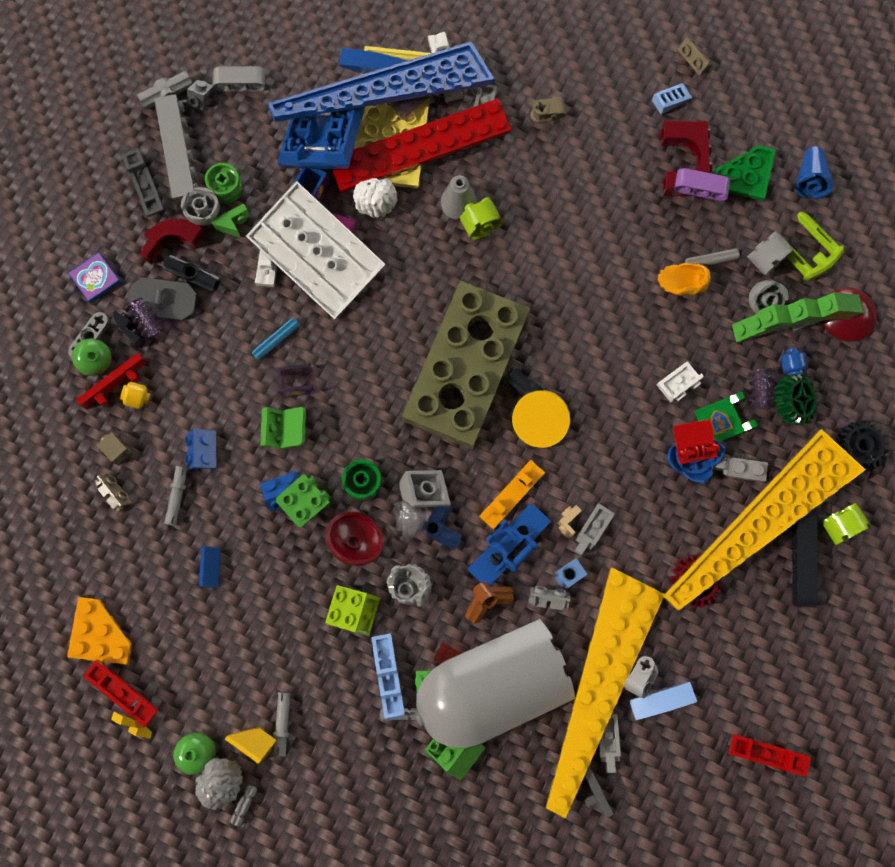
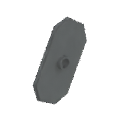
(166, 297)

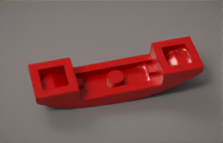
(769, 755)

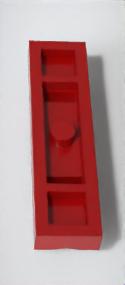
(111, 381)
(120, 693)

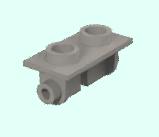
(540, 595)

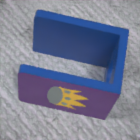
(321, 185)

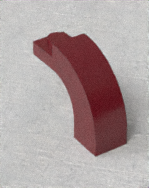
(167, 232)

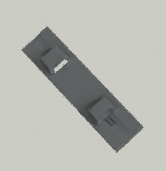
(596, 795)

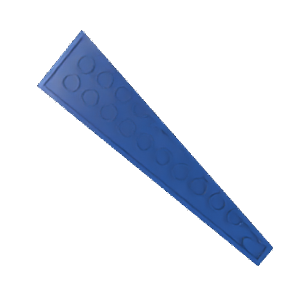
(424, 76)

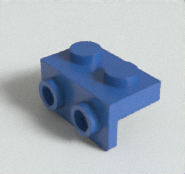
(201, 449)
(275, 487)

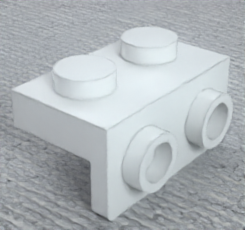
(680, 381)

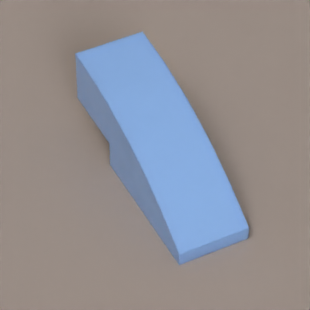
(663, 700)

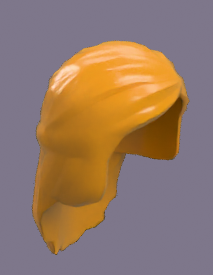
(685, 279)

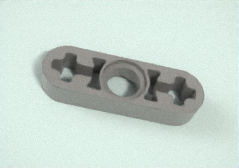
(88, 328)

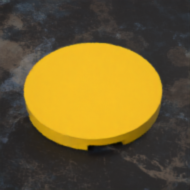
(541, 418)

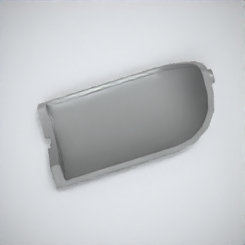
(494, 688)

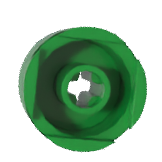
(357, 470)

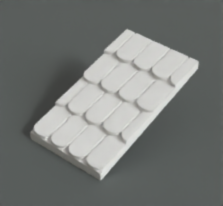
(315, 250)

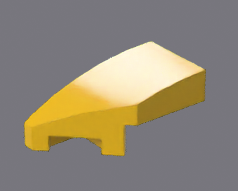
(135, 728)

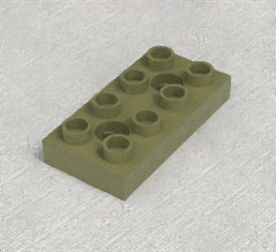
(465, 364)

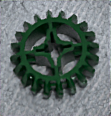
(795, 399)

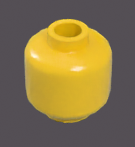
(134, 395)

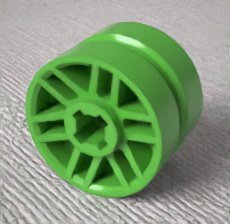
(224, 182)

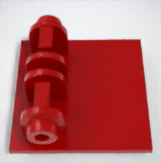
(695, 441)

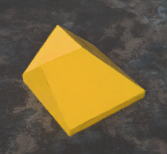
(253, 743)

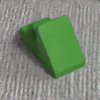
(227, 221)

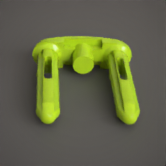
(823, 263)

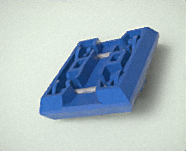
(321, 140)

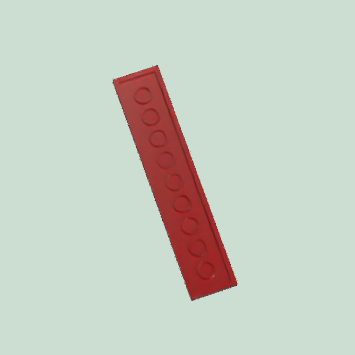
(424, 144)

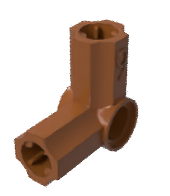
(486, 598)

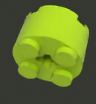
(480, 219)
(846, 524)

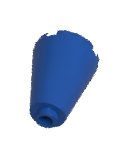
(814, 175)

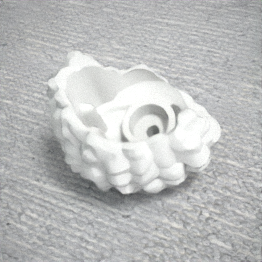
(375, 197)

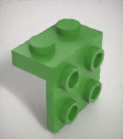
(283, 428)
(303, 500)

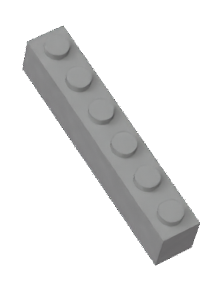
(175, 146)

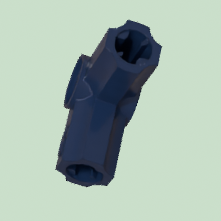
(444, 534)

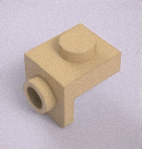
(568, 515)

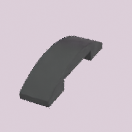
(143, 182)

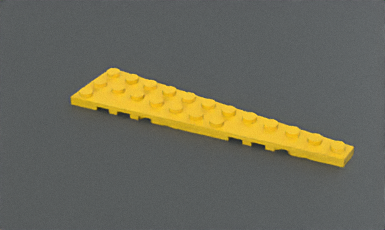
(797, 489)
(617, 638)

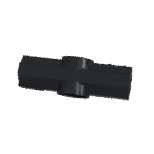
(182, 269)
(521, 383)

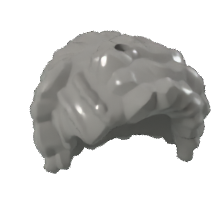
(412, 581)
(218, 783)

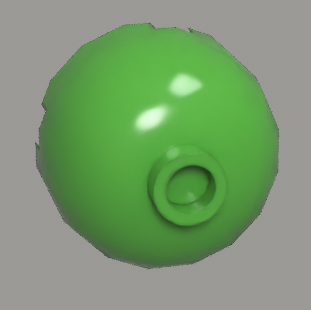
(91, 357)
(193, 753)

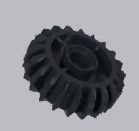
(871, 439)

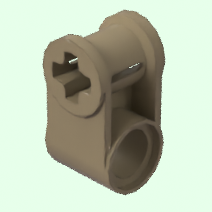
(549, 110)

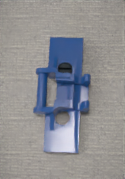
(504, 540)

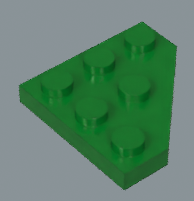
(749, 172)

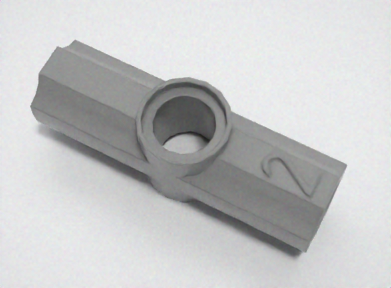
(165, 87)

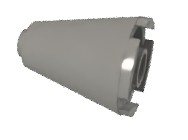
(457, 196)

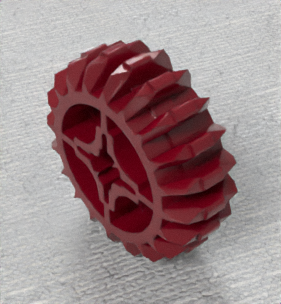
(711, 590)

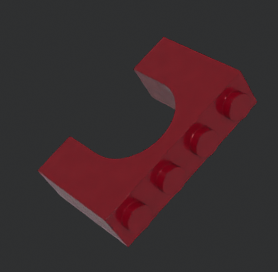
(692, 135)

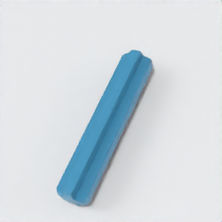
(275, 338)

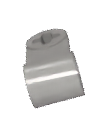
(641, 679)

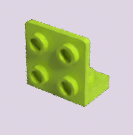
(352, 610)

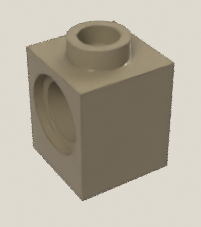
(114, 448)

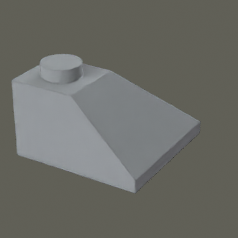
(424, 488)

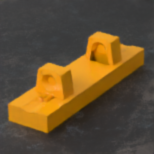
(511, 494)

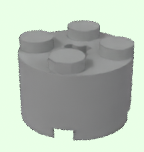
(770, 253)

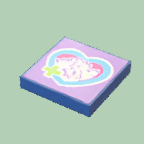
(94, 277)

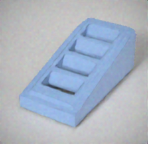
(664, 107)

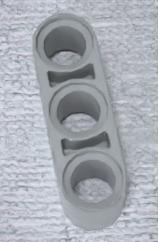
(239, 78)

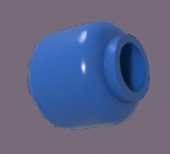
(794, 361)

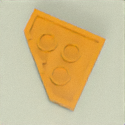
(97, 634)

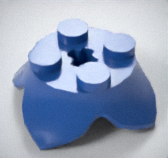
(696, 471)

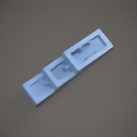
(388, 677)

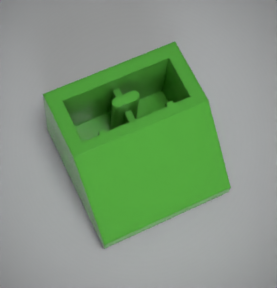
(454, 759)

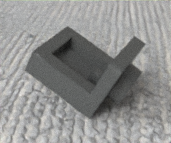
(198, 93)

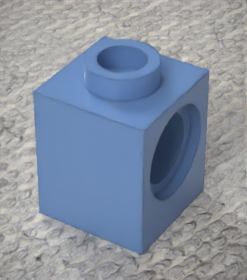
(578, 570)

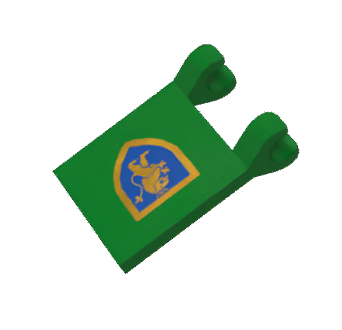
(725, 418)

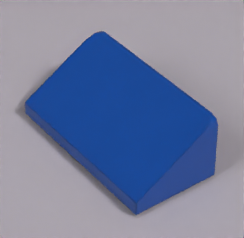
(209, 567)

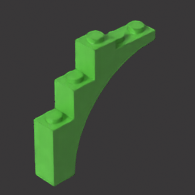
(800, 312)

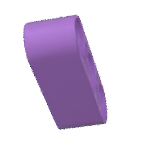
(702, 184)

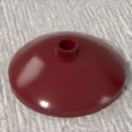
(857, 326)
(359, 531)

